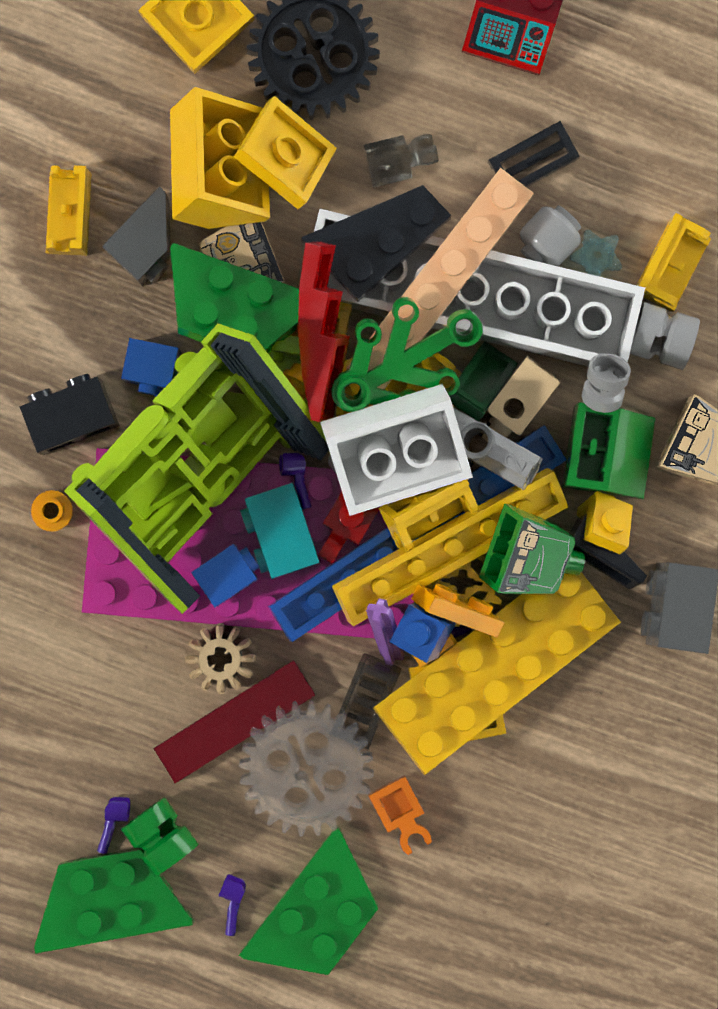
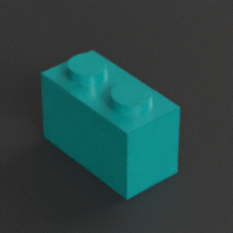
(280, 531)

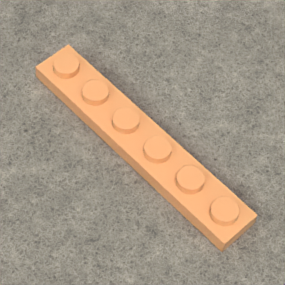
(456, 259)

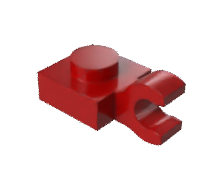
(344, 528)

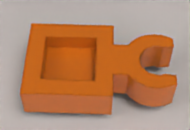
(399, 808)

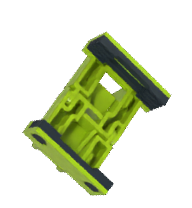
(153, 498)

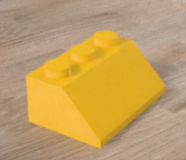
(207, 180)

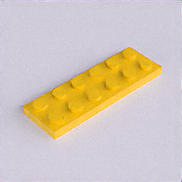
(491, 674)

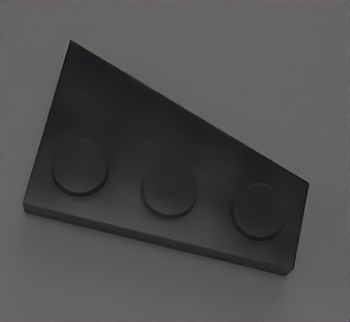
(380, 238)

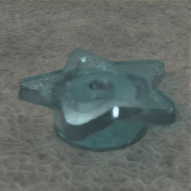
(605, 246)

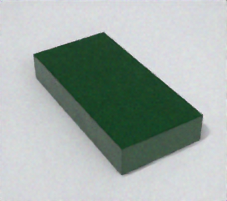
(482, 380)

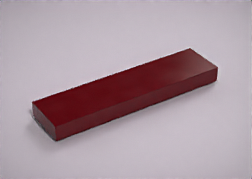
(233, 721)

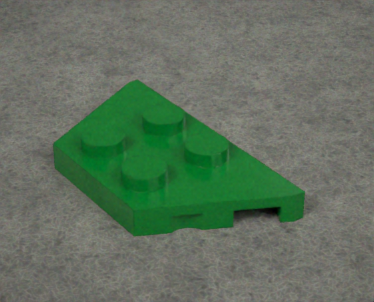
(224, 294)
(107, 901)
(317, 913)

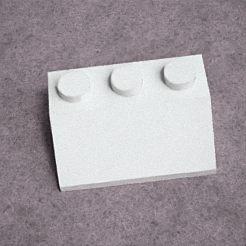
(396, 449)

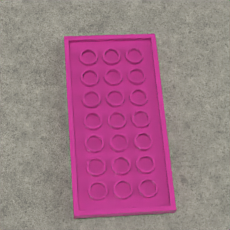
(119, 588)

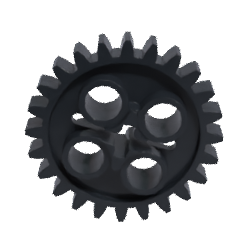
(281, 67)

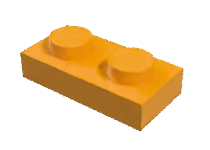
(445, 604)

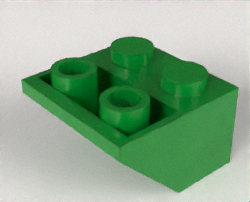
(608, 451)

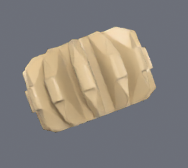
(211, 648)

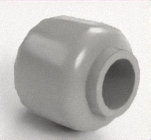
(550, 236)

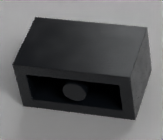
(68, 414)

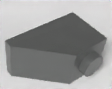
(144, 240)

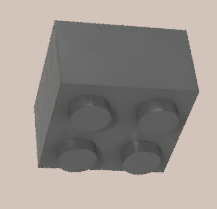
(680, 607)

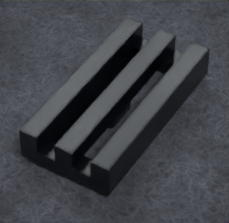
(565, 142)

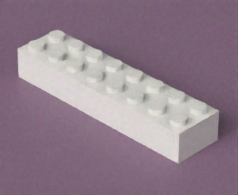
(521, 303)

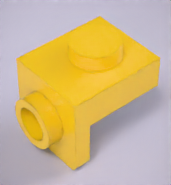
(607, 521)

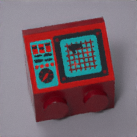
(512, 32)

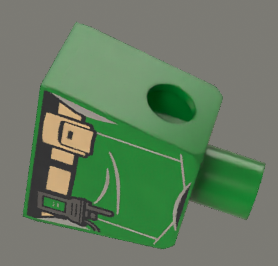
(529, 555)

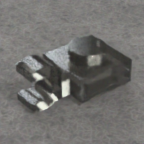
(393, 159)

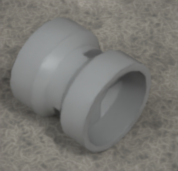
(603, 389)

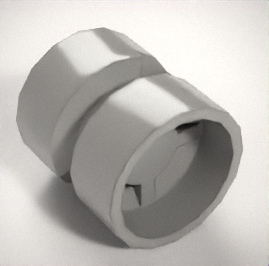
(664, 336)

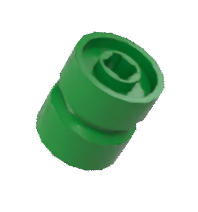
(159, 837)

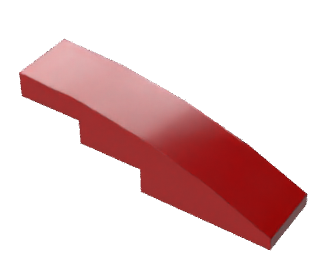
(320, 347)

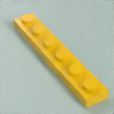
(443, 548)

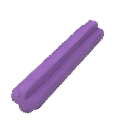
(383, 628)

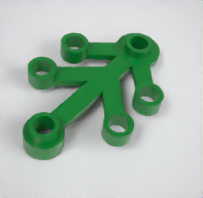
(398, 362)

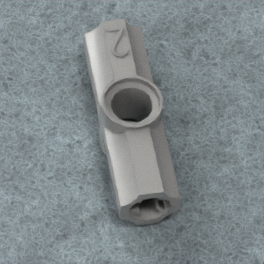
(501, 454)

